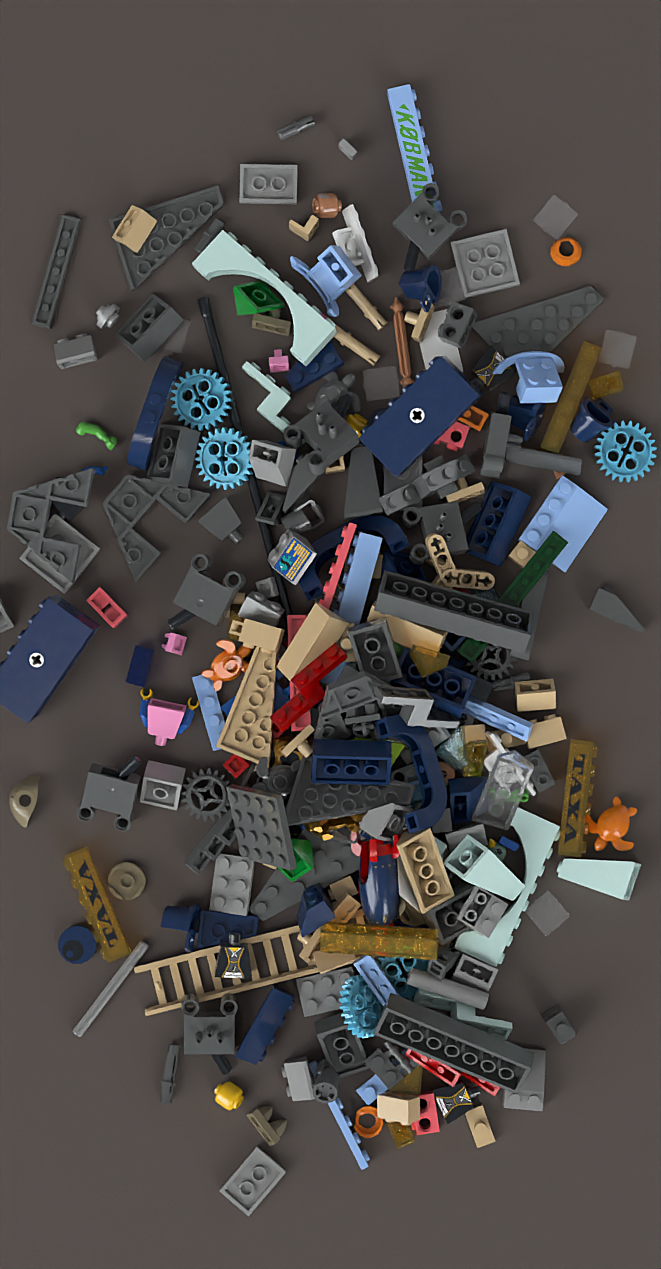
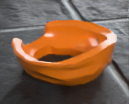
(565, 260)
(368, 1132)

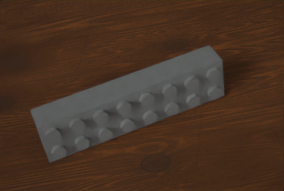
(454, 611)
(454, 1043)

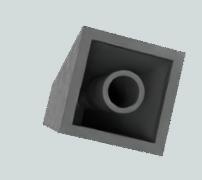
(362, 485)

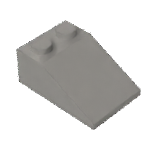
(532, 1091)

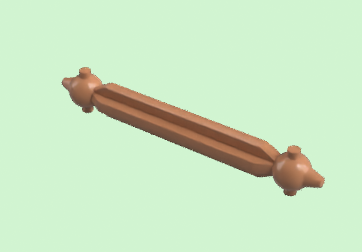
(402, 344)

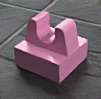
(278, 362)
(175, 643)

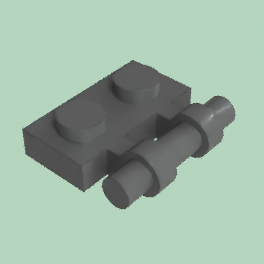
(384, 1068)

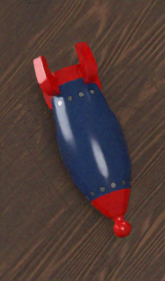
(378, 880)

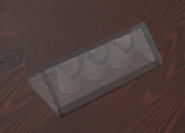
(503, 790)

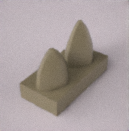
(270, 1132)

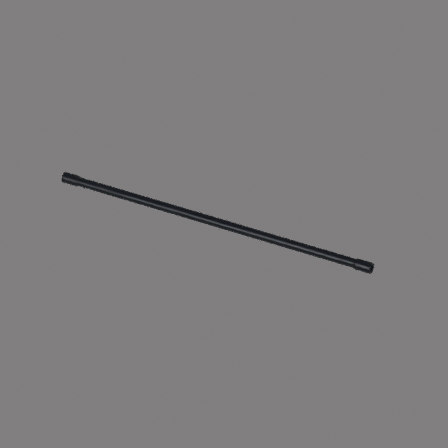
(206, 312)

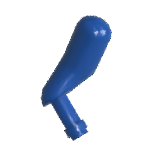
(98, 470)

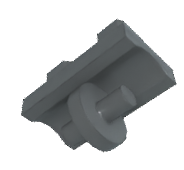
(371, 714)

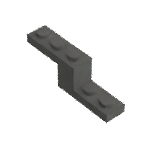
(426, 485)
(415, 707)

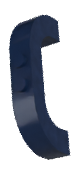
(152, 412)
(327, 545)
(426, 767)

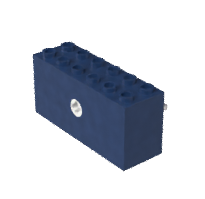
(440, 395)
(43, 656)

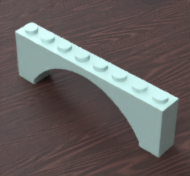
(228, 257)
(536, 840)

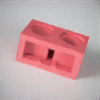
(446, 437)
(107, 607)
(428, 1112)

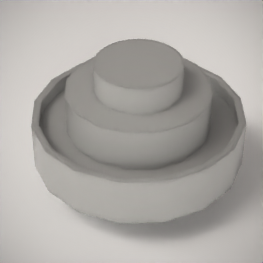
(107, 316)

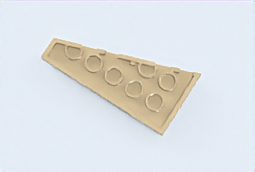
(248, 723)

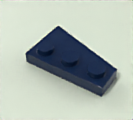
(216, 926)

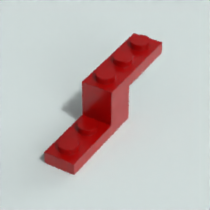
(308, 687)
(448, 1073)

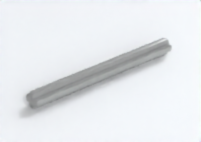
(110, 988)

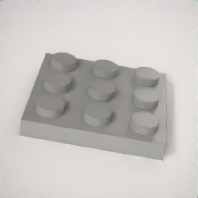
(485, 263)
(61, 530)

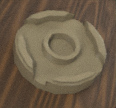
(126, 881)

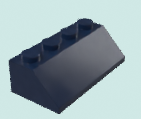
(496, 523)
(447, 686)
(351, 762)
(264, 1025)

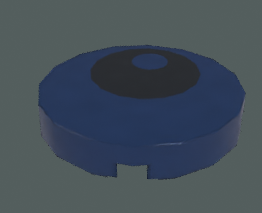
(77, 944)

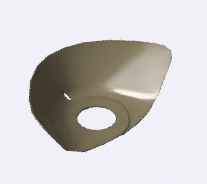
(29, 787)
(415, 916)

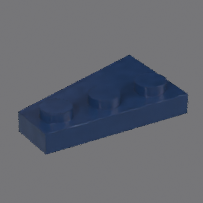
(323, 363)

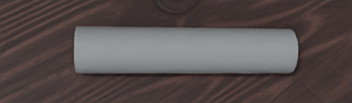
(447, 988)

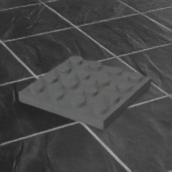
(261, 826)

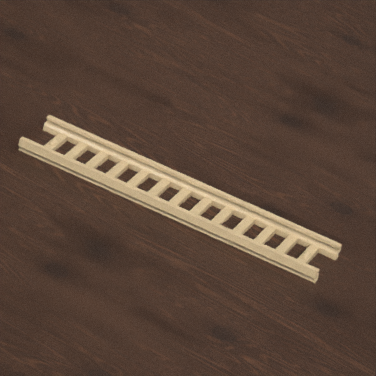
(238, 986)

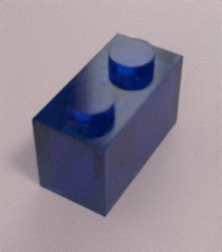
(140, 666)

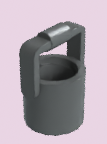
(298, 521)
(326, 1083)

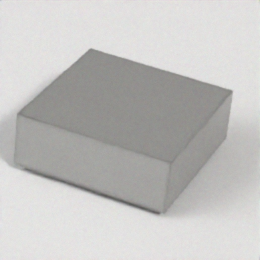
(347, 149)
(267, 587)

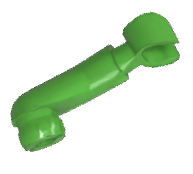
(85, 427)

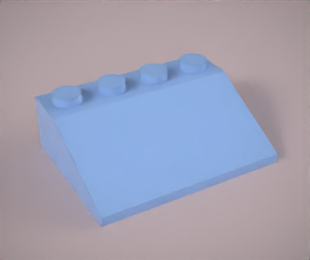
(568, 513)

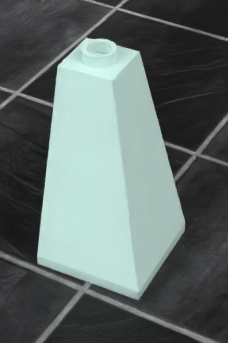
(482, 868)
(605, 876)

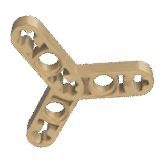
(448, 566)

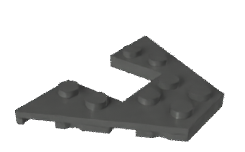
(131, 501)
(30, 518)
(347, 695)

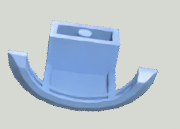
(329, 276)
(537, 374)

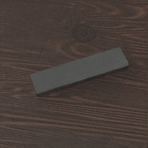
(545, 460)

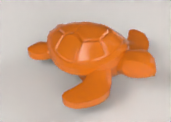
(227, 664)
(612, 826)

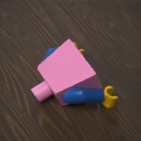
(164, 717)

